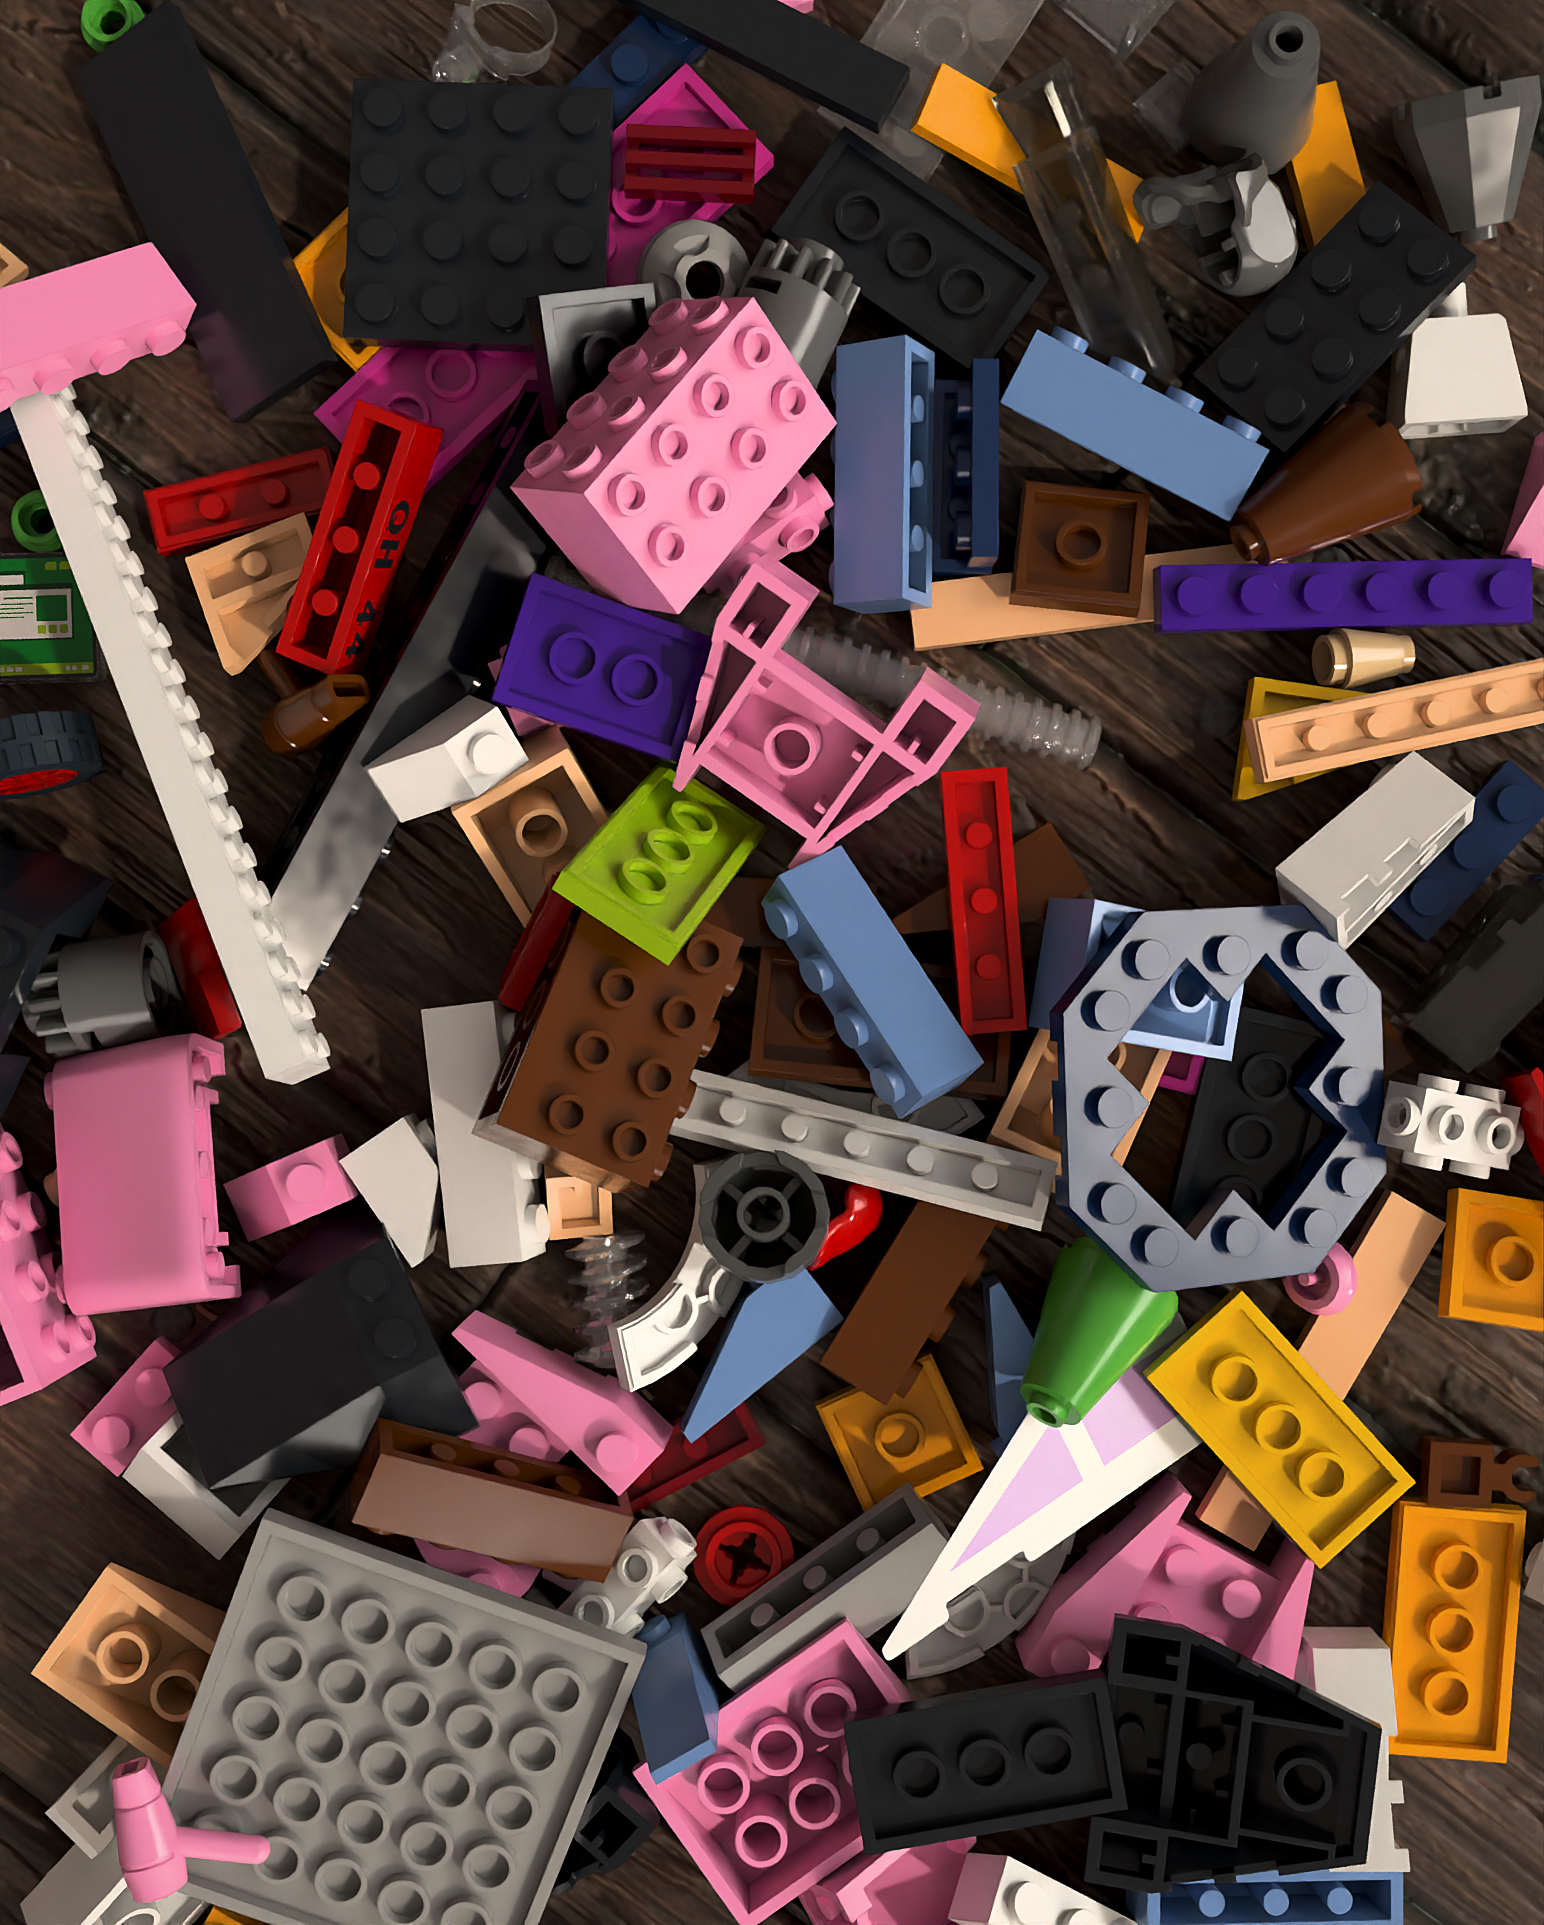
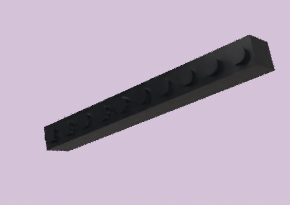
(421, 671)

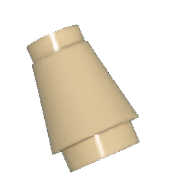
(1360, 657)

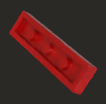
(983, 900)

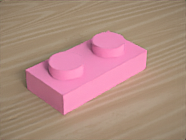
(130, 1410)

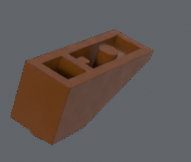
(1041, 872)

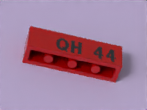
(359, 539)

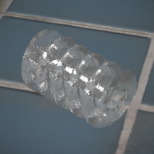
(609, 1288)

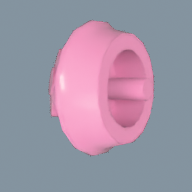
(1329, 1287)

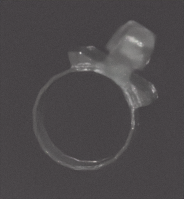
(472, 60)

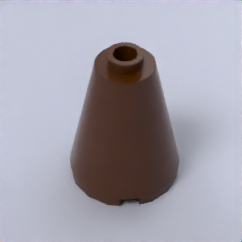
(1331, 490)

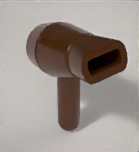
(309, 713)

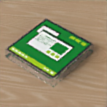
(45, 623)

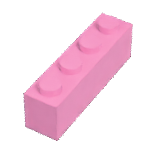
(89, 321)

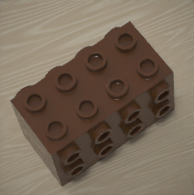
(609, 1052)

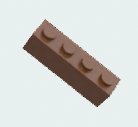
(908, 1298)
(488, 1502)

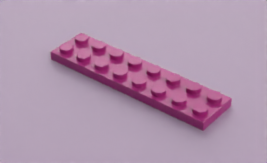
(476, 389)

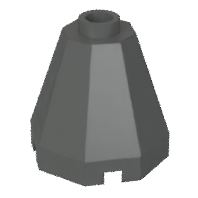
(1470, 153)

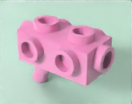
(784, 527)

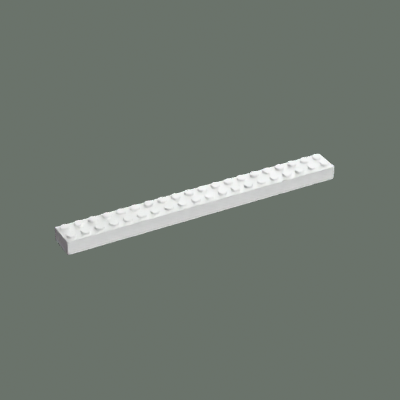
(170, 739)

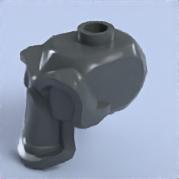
(1228, 220)

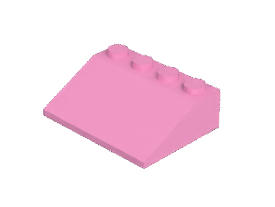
(779, 1791)

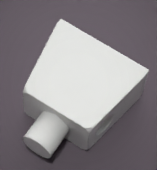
(1455, 375)

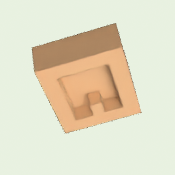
(576, 1206)

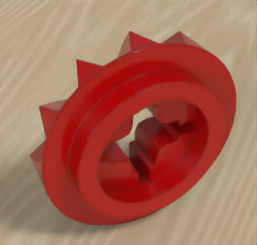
(732, 1527)

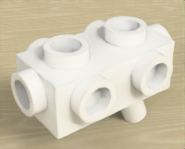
(1439, 1124)
(645, 1570)

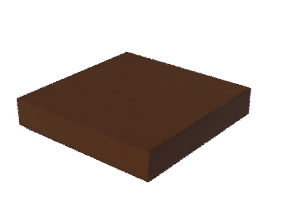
(1080, 549)

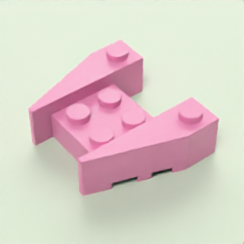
(796, 737)
(542, 1408)
(1170, 1573)

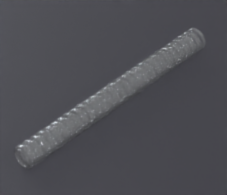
(890, 680)

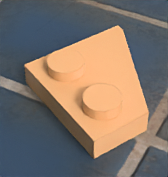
(250, 586)

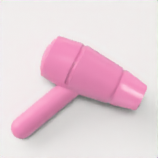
(154, 1847)

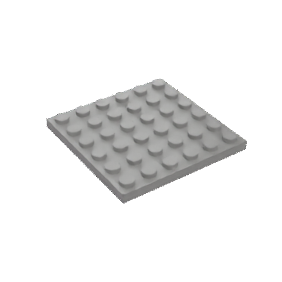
(392, 1738)

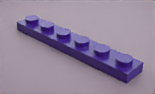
(1342, 595)

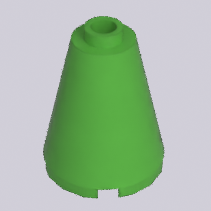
(1088, 1333)

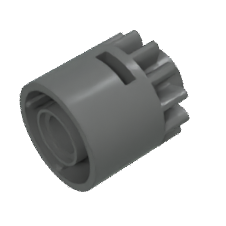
(803, 298)
(103, 994)

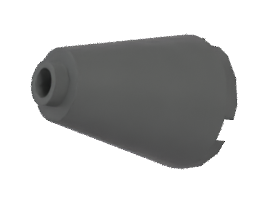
(1258, 94)

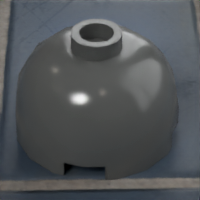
(738, 1212)

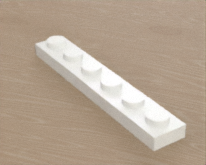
(870, 1149)

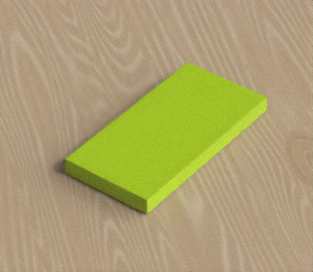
(661, 861)

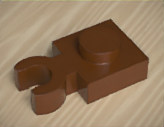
(1465, 1472)

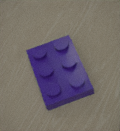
(602, 668)

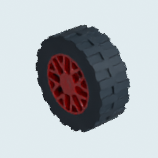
(47, 752)

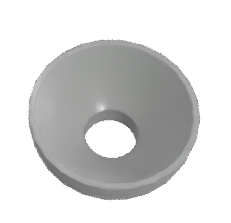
(682, 245)

